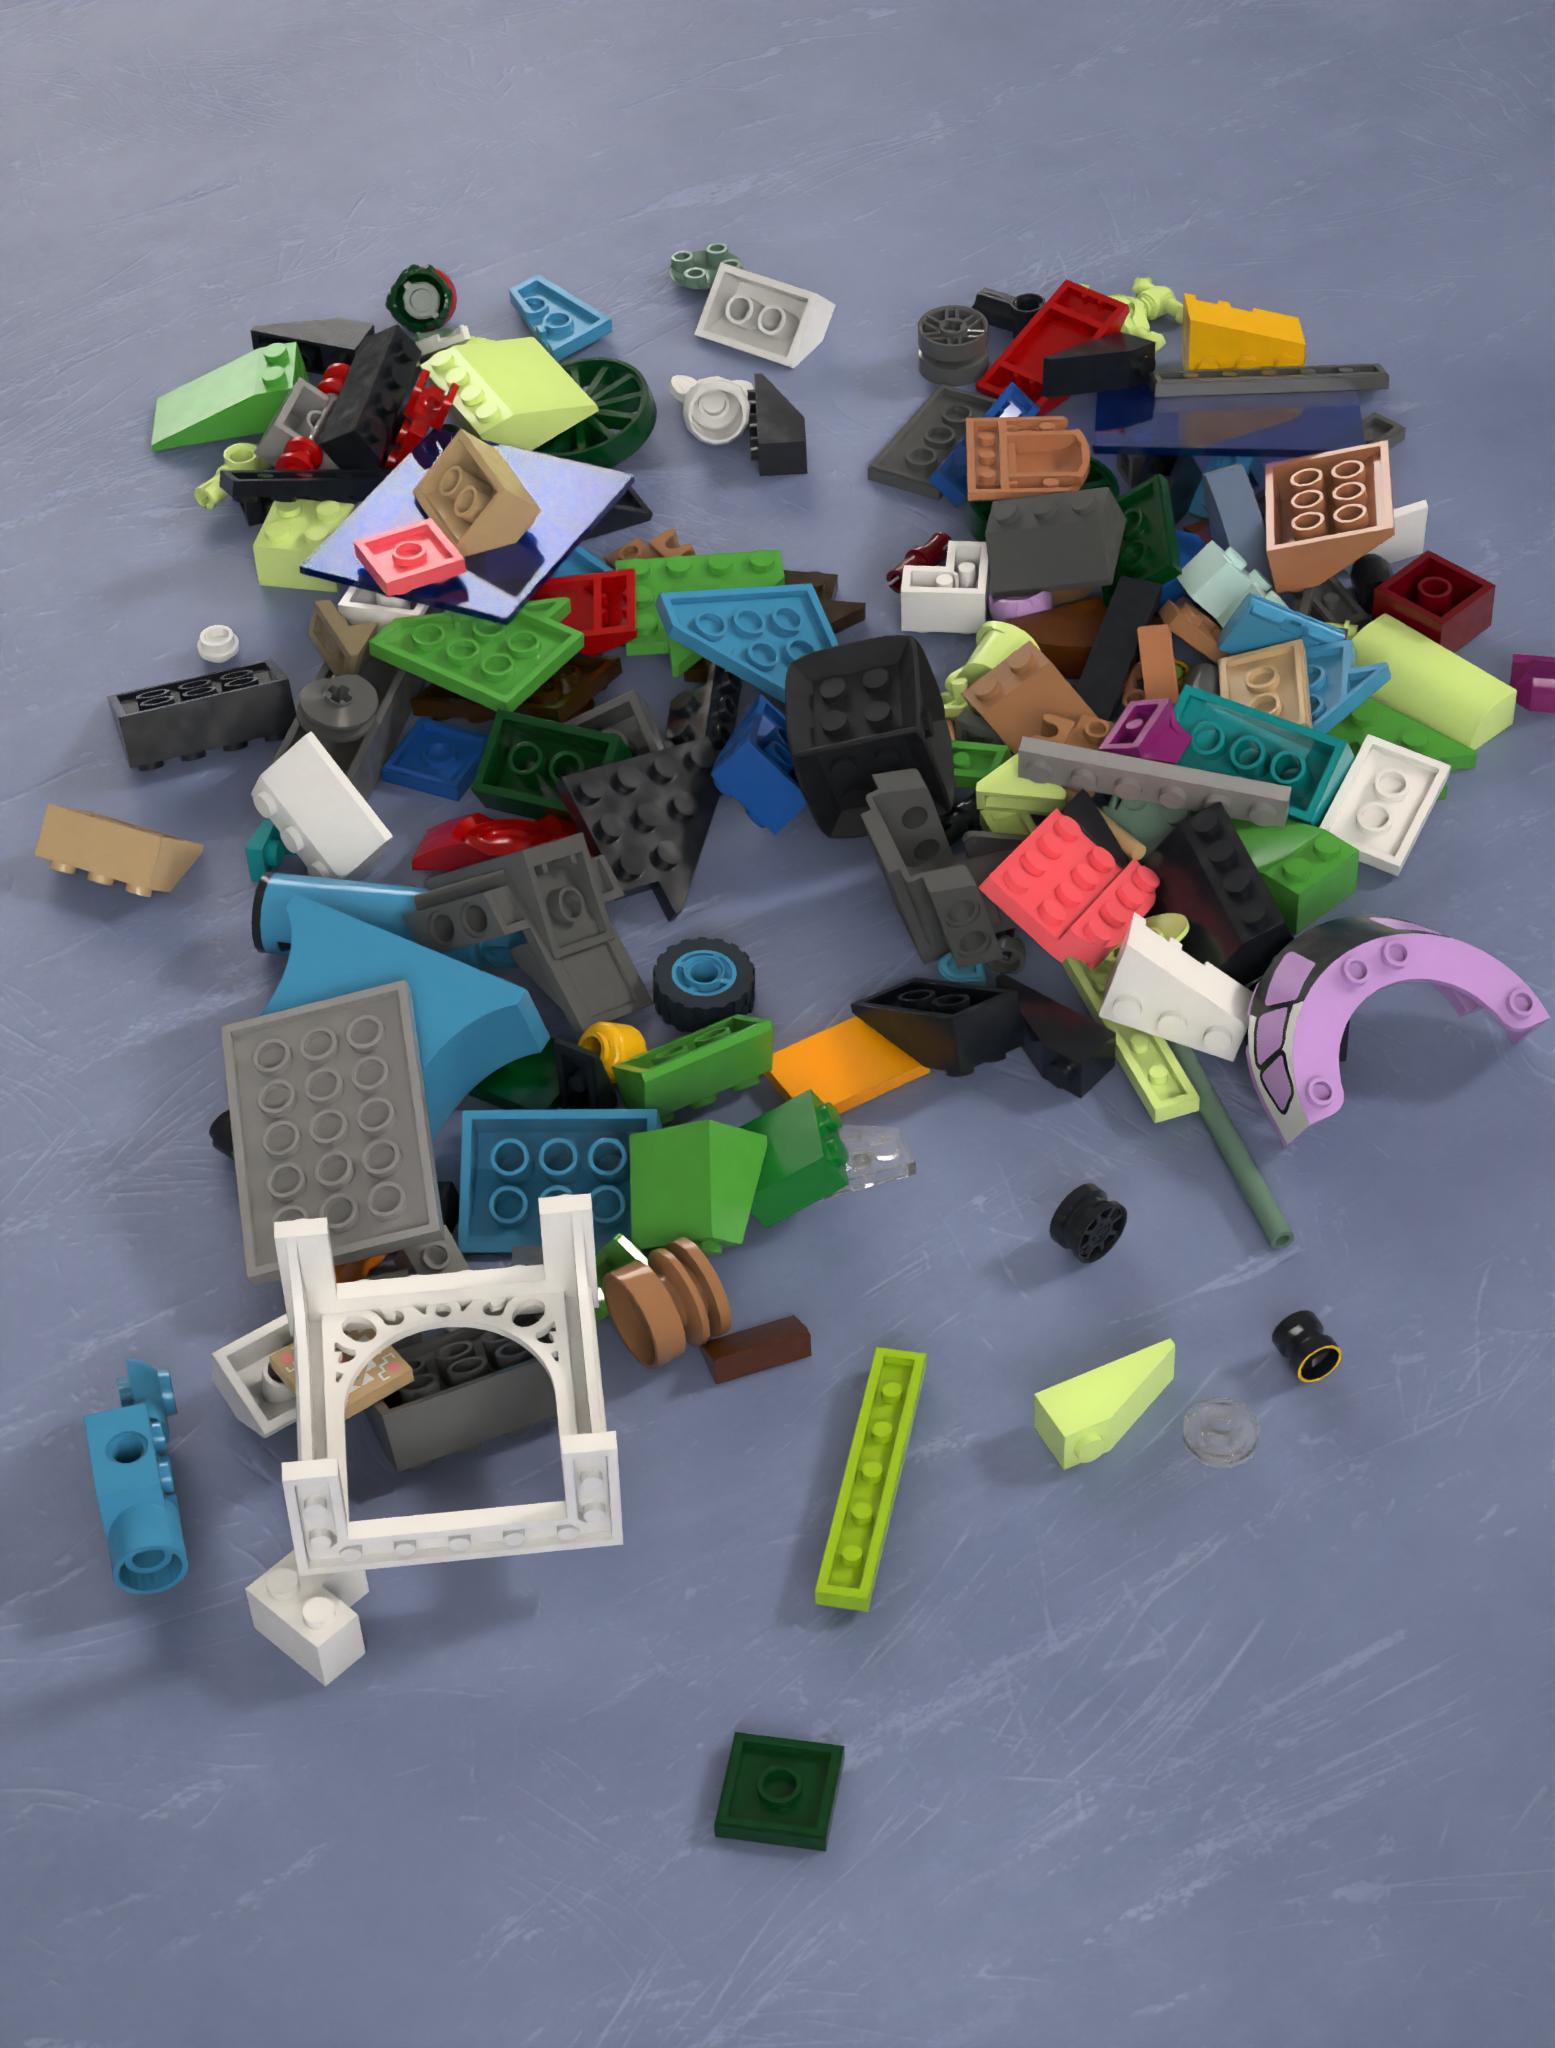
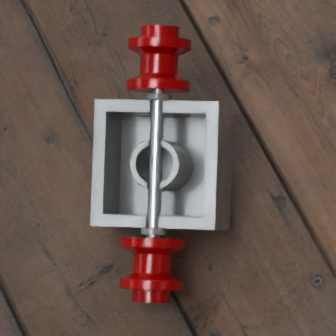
(300, 422)

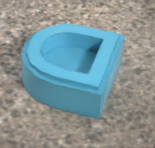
(970, 975)

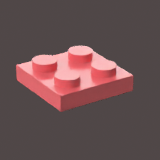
(409, 557)

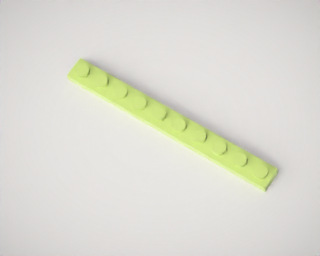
(1142, 1056)

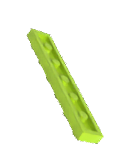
(871, 1480)

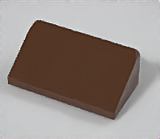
(756, 1349)

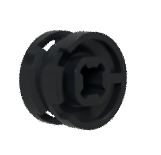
(1088, 1221)

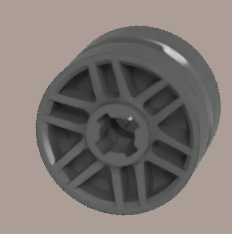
(953, 345)

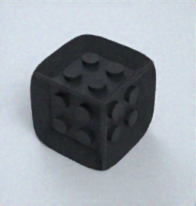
(861, 715)

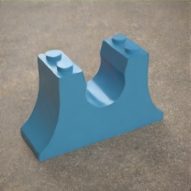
(462, 1015)

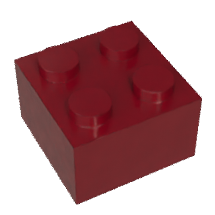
(1437, 600)

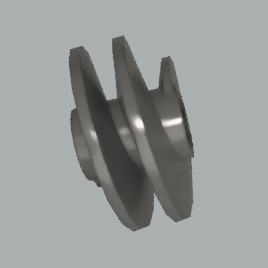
(338, 708)

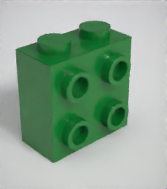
(801, 1157)

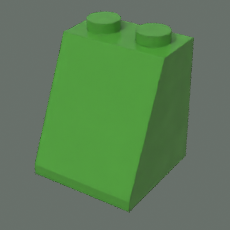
(693, 1184)

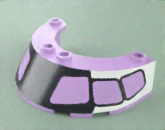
(1327, 974)

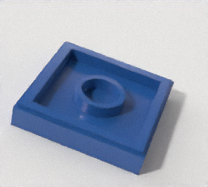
(436, 759)

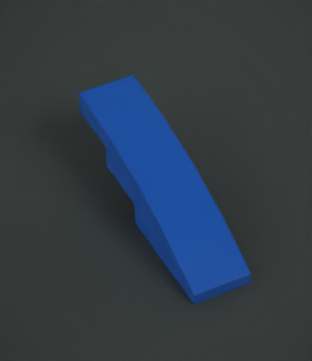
(951, 475)

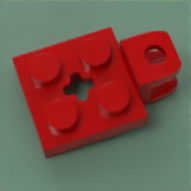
(426, 409)

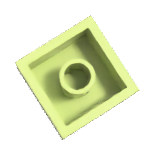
(291, 536)

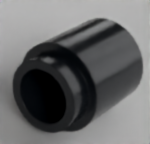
(1366, 575)

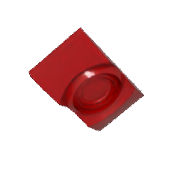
(1065, 321)
(600, 607)
(480, 838)

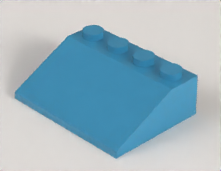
(537, 1154)

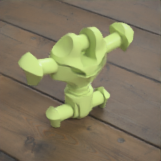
(1150, 304)

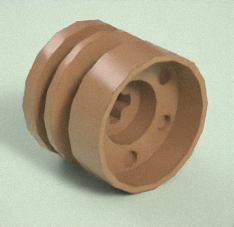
(667, 1303)

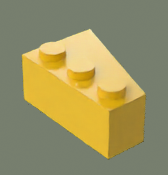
(1237, 338)

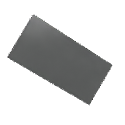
(927, 440)

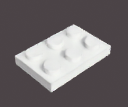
(1385, 802)

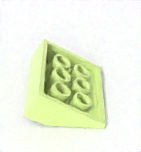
(509, 391)

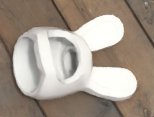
(713, 407)

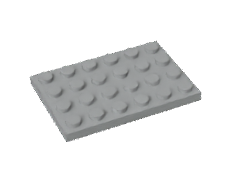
(332, 1127)

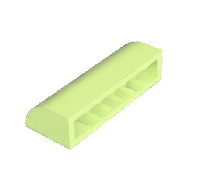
(1435, 683)

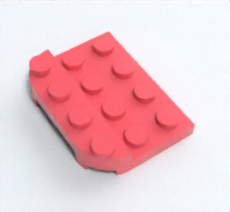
(1070, 891)

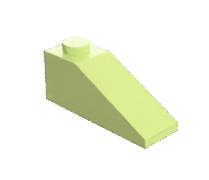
(1098, 1407)

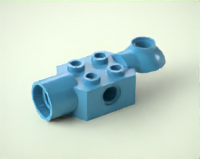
(134, 1482)

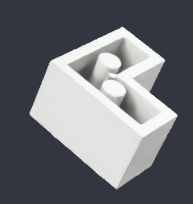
(948, 596)
(310, 1616)

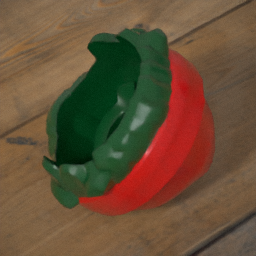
(422, 299)

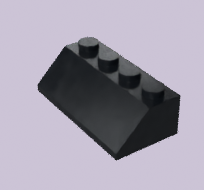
(372, 401)

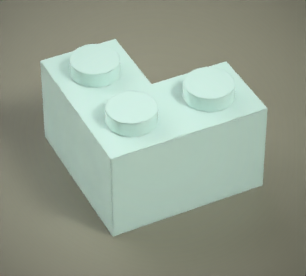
(1221, 582)

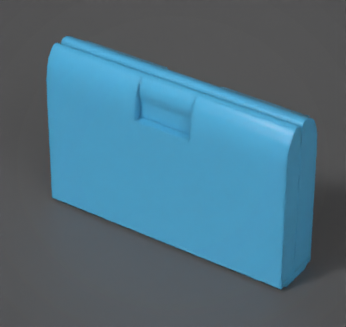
(1265, 623)

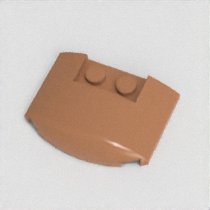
(1023, 457)

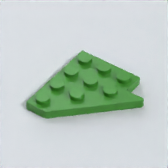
(480, 657)

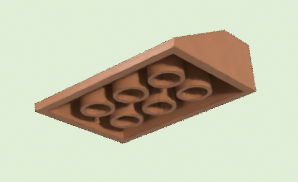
(1326, 512)

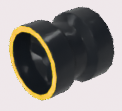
(1309, 1350)

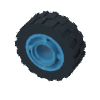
(702, 983)

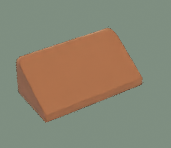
(1158, 662)

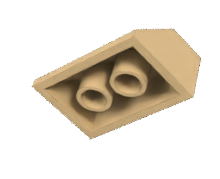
(475, 497)
(114, 850)

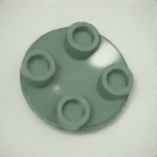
(700, 267)

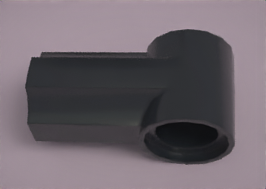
(1006, 310)

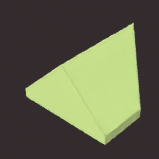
(1009, 793)

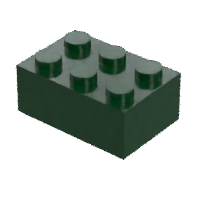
(530, 756)

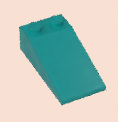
(1263, 748)

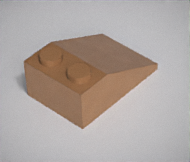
(1020, 693)

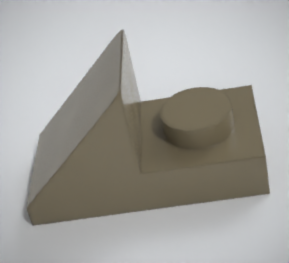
(341, 645)

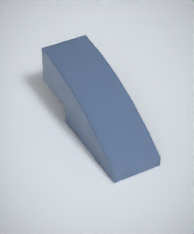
(1236, 517)

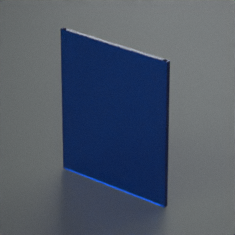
(1226, 425)
(496, 580)

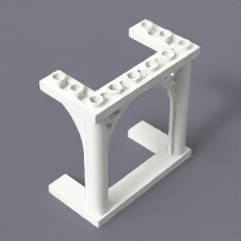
(404, 1306)

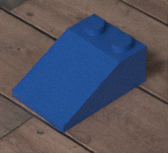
(760, 769)

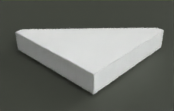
(435, 344)

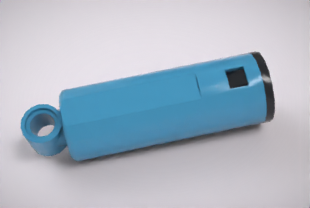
(367, 901)

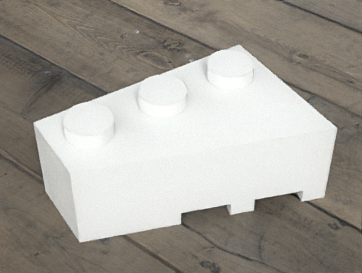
(1174, 995)

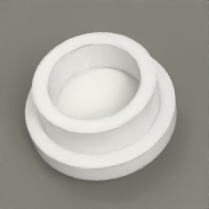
(218, 644)

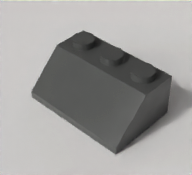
(1054, 542)

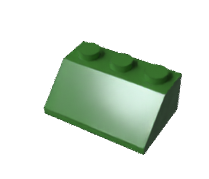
(697, 1066)

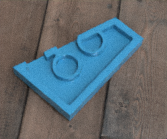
(557, 317)

